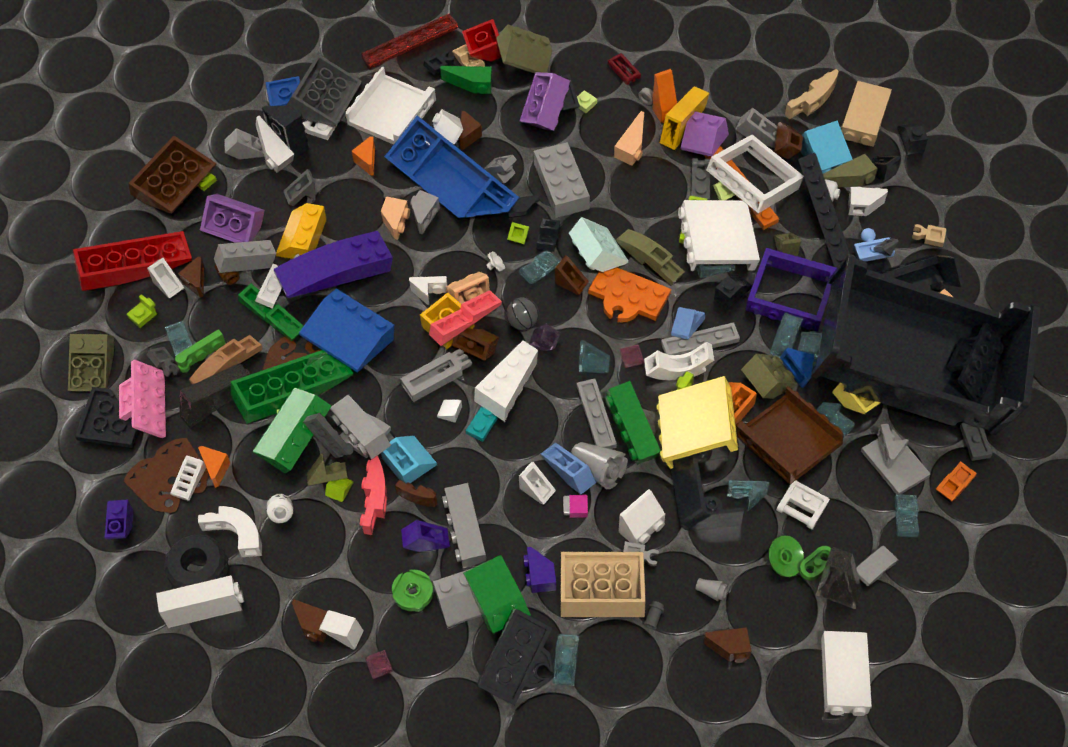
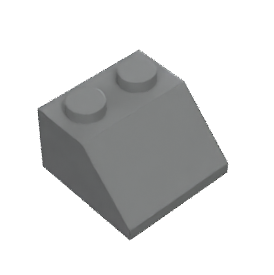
(456, 599)

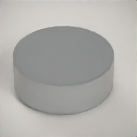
(646, 96)

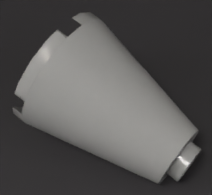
(604, 463)

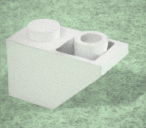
(865, 200)

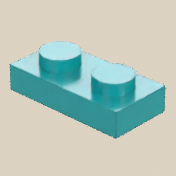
(481, 424)

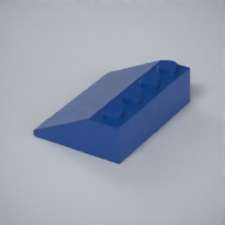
(347, 330)

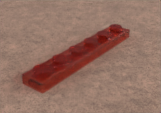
(409, 40)

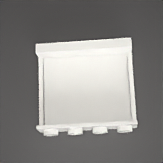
(388, 107)
(718, 233)

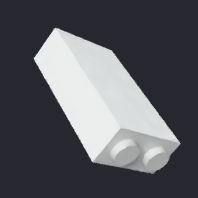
(200, 601)
(846, 673)

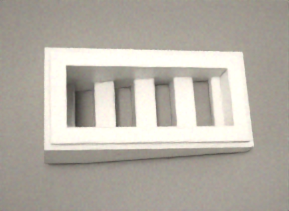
(182, 475)

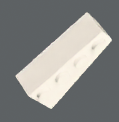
(506, 381)

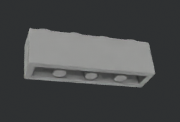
(359, 426)
(465, 525)

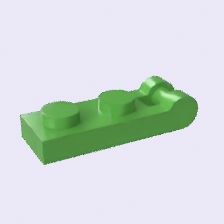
(199, 350)

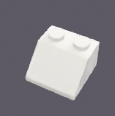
(641, 519)

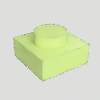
(586, 101)
(722, 191)

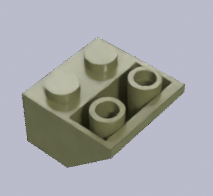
(768, 375)

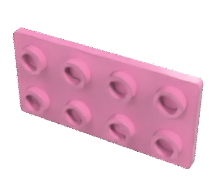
(144, 399)

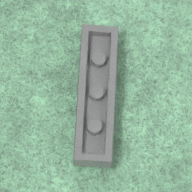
(716, 336)
(596, 414)

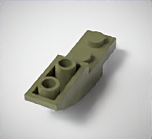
(650, 252)

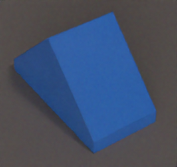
(799, 364)

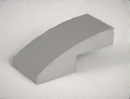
(876, 565)

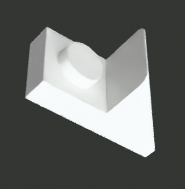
(424, 285)

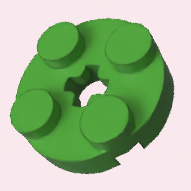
(415, 601)

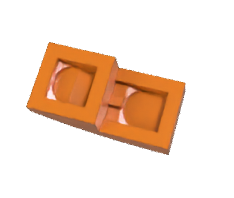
(956, 481)

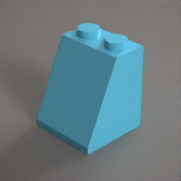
(828, 145)

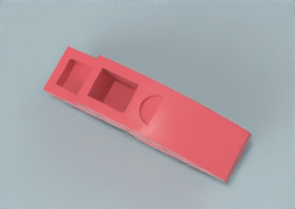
(376, 495)

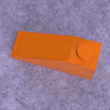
(663, 94)

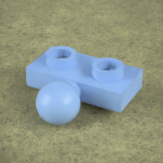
(865, 250)

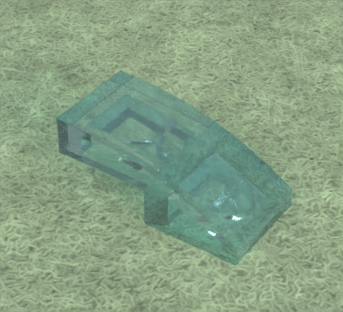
(540, 267)
(178, 337)
(906, 515)

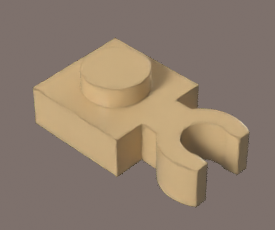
(932, 235)

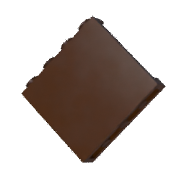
(790, 436)

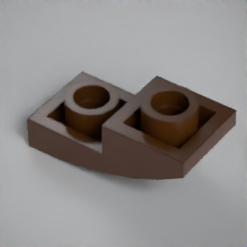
(420, 496)

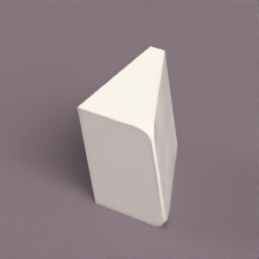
(450, 410)

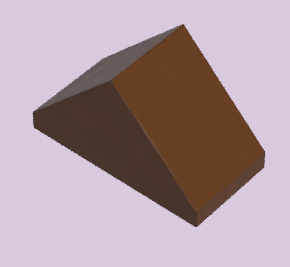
(471, 130)
(193, 276)
(569, 276)

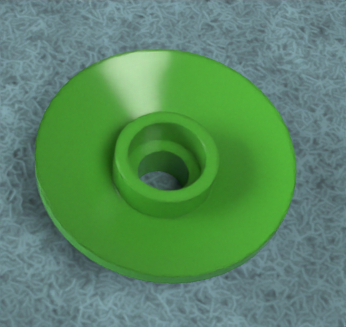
(792, 556)

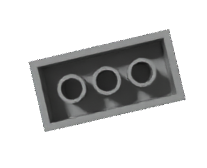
(561, 180)

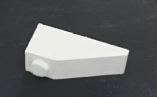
(274, 149)

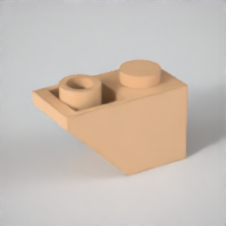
(394, 215)

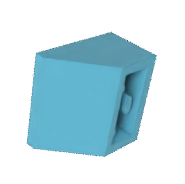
(407, 458)

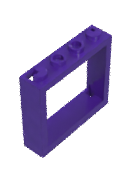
(795, 265)

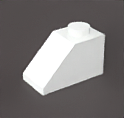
(448, 125)

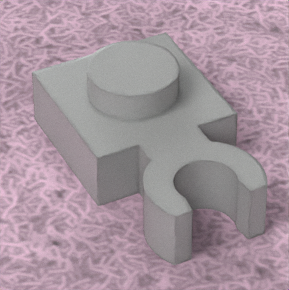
(634, 547)

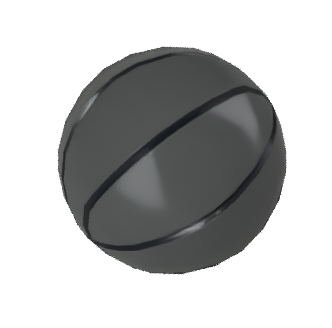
(522, 314)

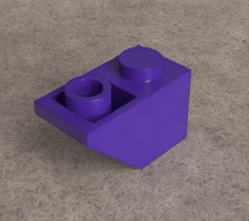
(118, 519)
(541, 572)

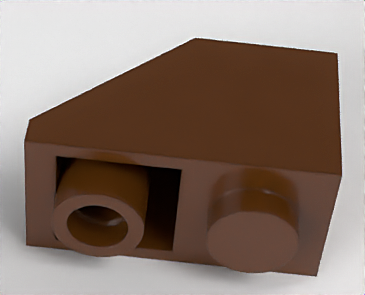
(787, 141)

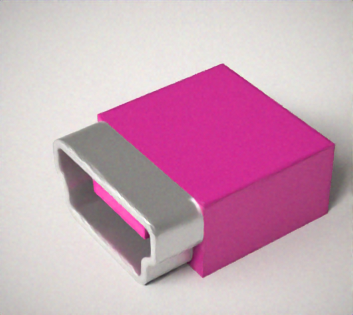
(575, 506)

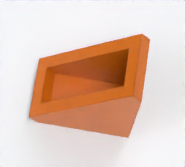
(364, 155)
(216, 463)

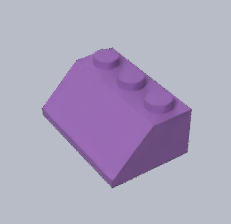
(545, 100)
(231, 219)

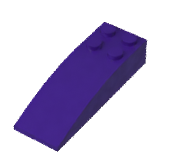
(335, 264)

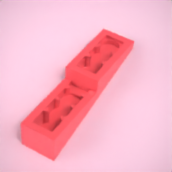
(469, 313)

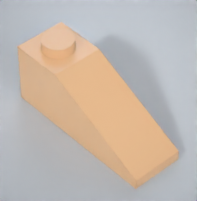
(630, 144)

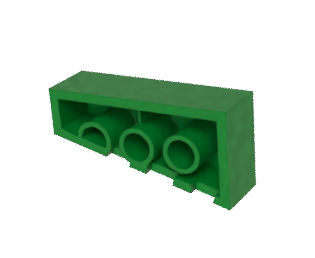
(632, 423)

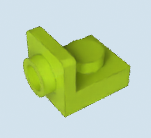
(142, 312)

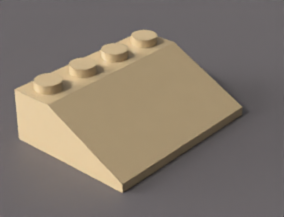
(602, 584)

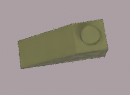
(853, 173)

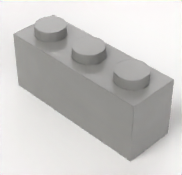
(244, 256)

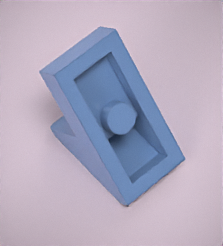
(687, 322)

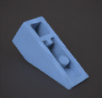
(569, 467)

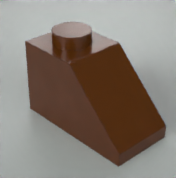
(476, 342)
(310, 620)
(730, 644)

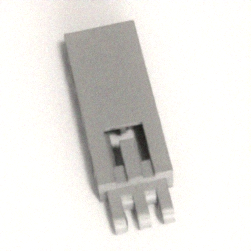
(428, 379)

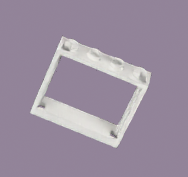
(741, 186)

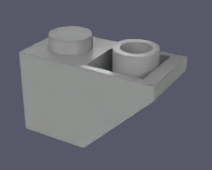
(243, 145)

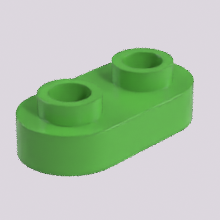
(814, 563)

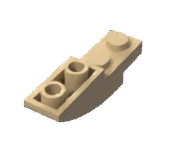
(816, 96)

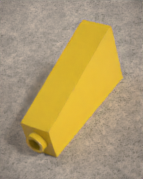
(678, 116)

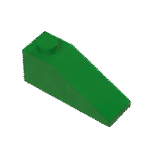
(471, 78)

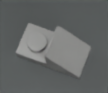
(501, 168)
(890, 448)

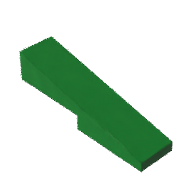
(276, 317)

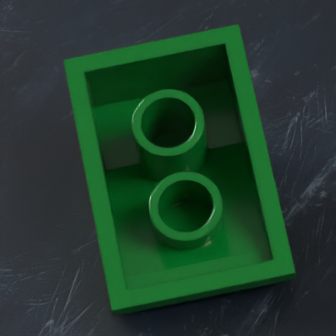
(495, 592)

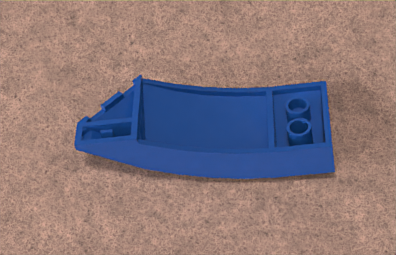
(448, 173)

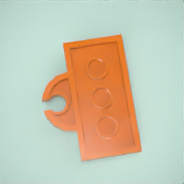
(629, 294)

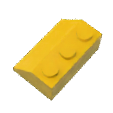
(302, 231)

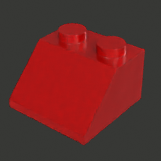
(482, 41)

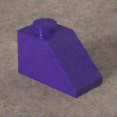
(424, 536)

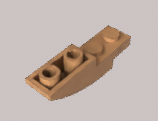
(226, 357)

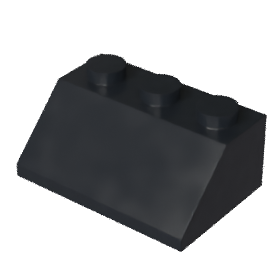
(288, 126)

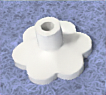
(495, 261)

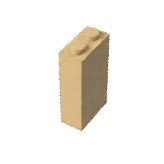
(865, 113)

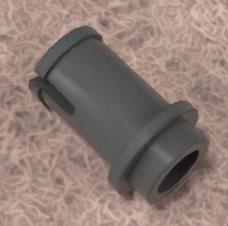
(653, 616)

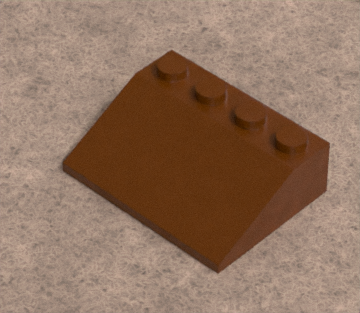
(170, 175)

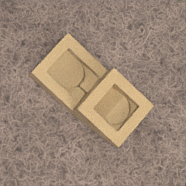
(464, 58)

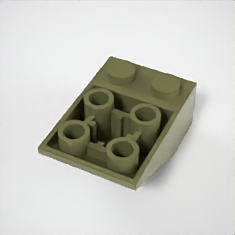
(89, 361)

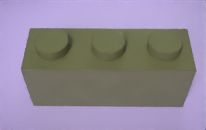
(524, 49)

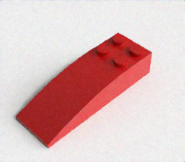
(128, 260)

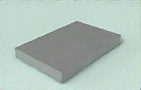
(904, 473)

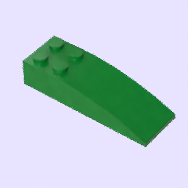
(267, 390)

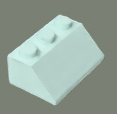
(597, 246)

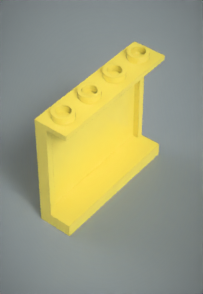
(696, 420)

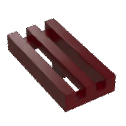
(622, 71)

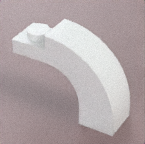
(671, 367)
(237, 521)

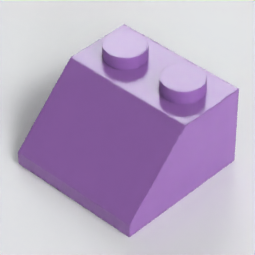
(704, 134)

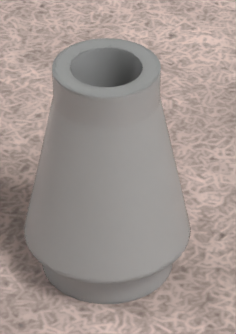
(715, 589)

